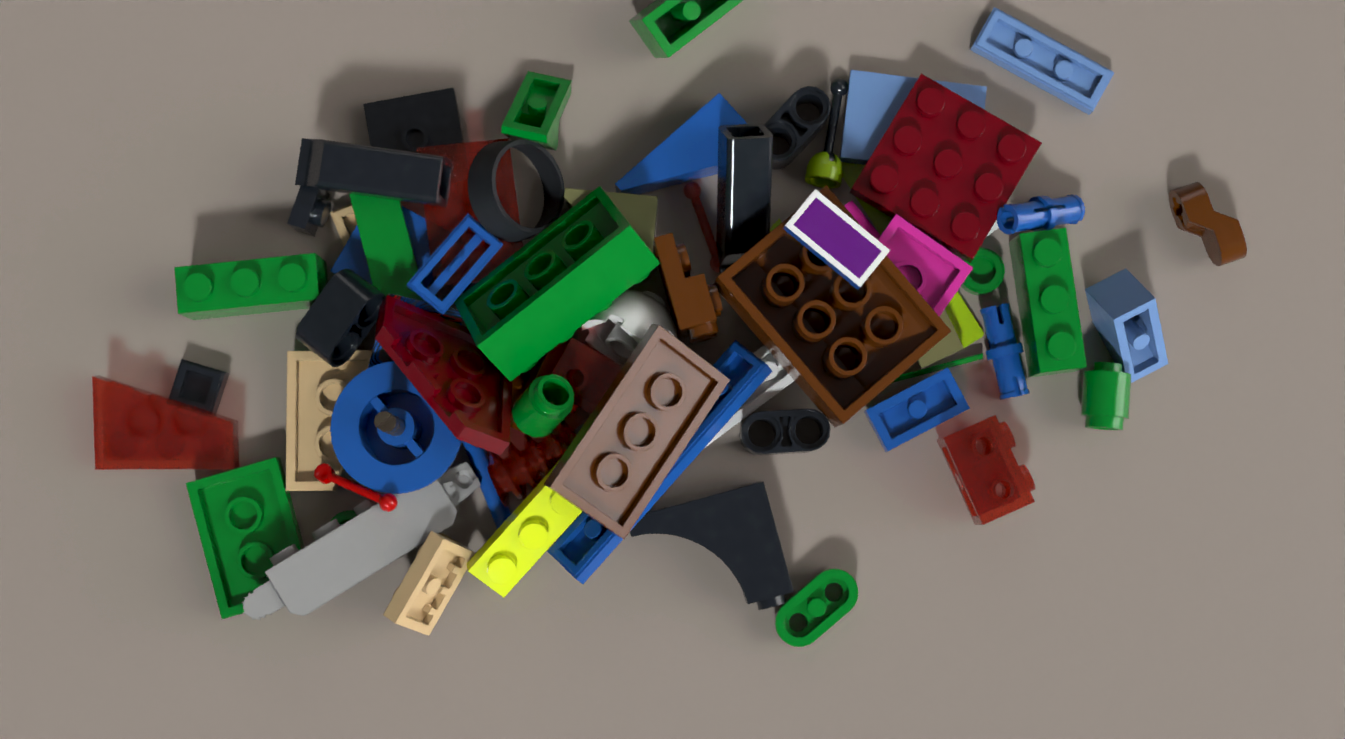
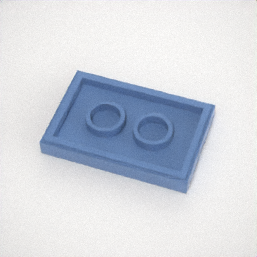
(873, 104)

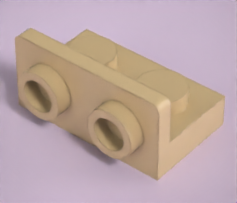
(429, 583)

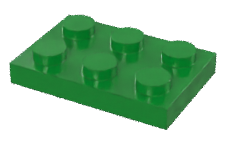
(241, 525)

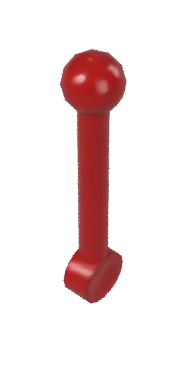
(325, 474)

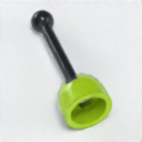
(826, 167)

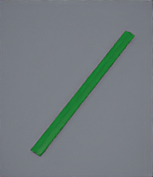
(939, 367)

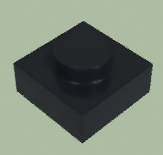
(310, 210)

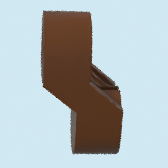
(1219, 232)

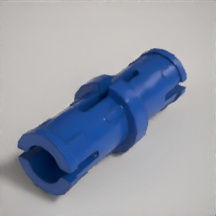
(1040, 214)
(1004, 351)

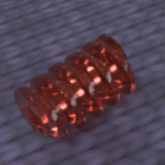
(528, 464)

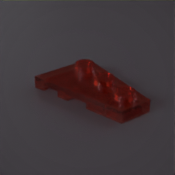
(158, 432)

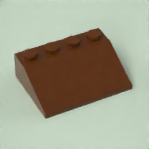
(823, 330)

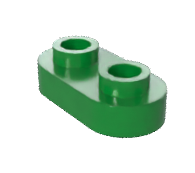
(816, 608)

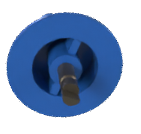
(390, 433)

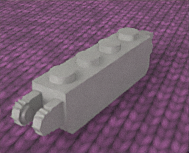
(358, 547)

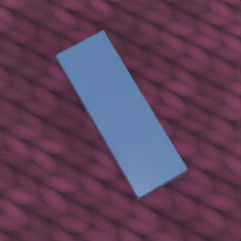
(1042, 61)

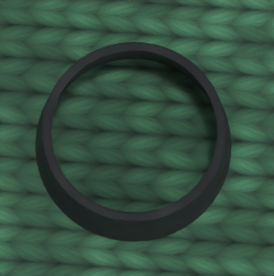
(484, 194)

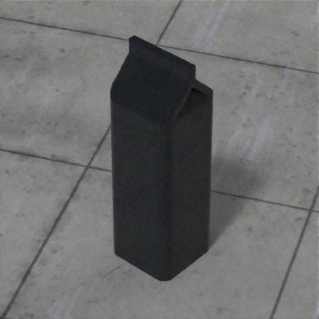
(374, 172)
(742, 189)

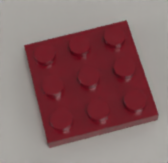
(945, 167)

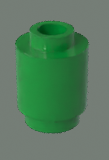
(1105, 396)
(543, 405)

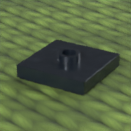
(414, 121)

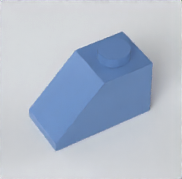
(1128, 323)

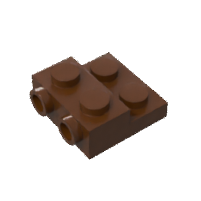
(690, 299)

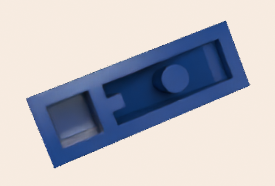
(685, 154)

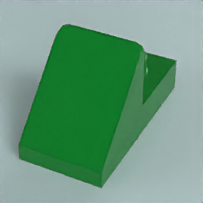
(537, 110)

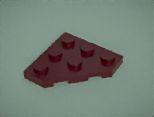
(448, 373)

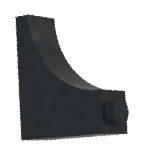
(738, 531)

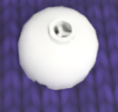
(625, 323)

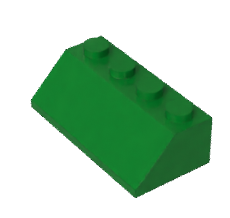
(555, 284)

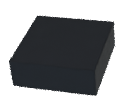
(199, 385)

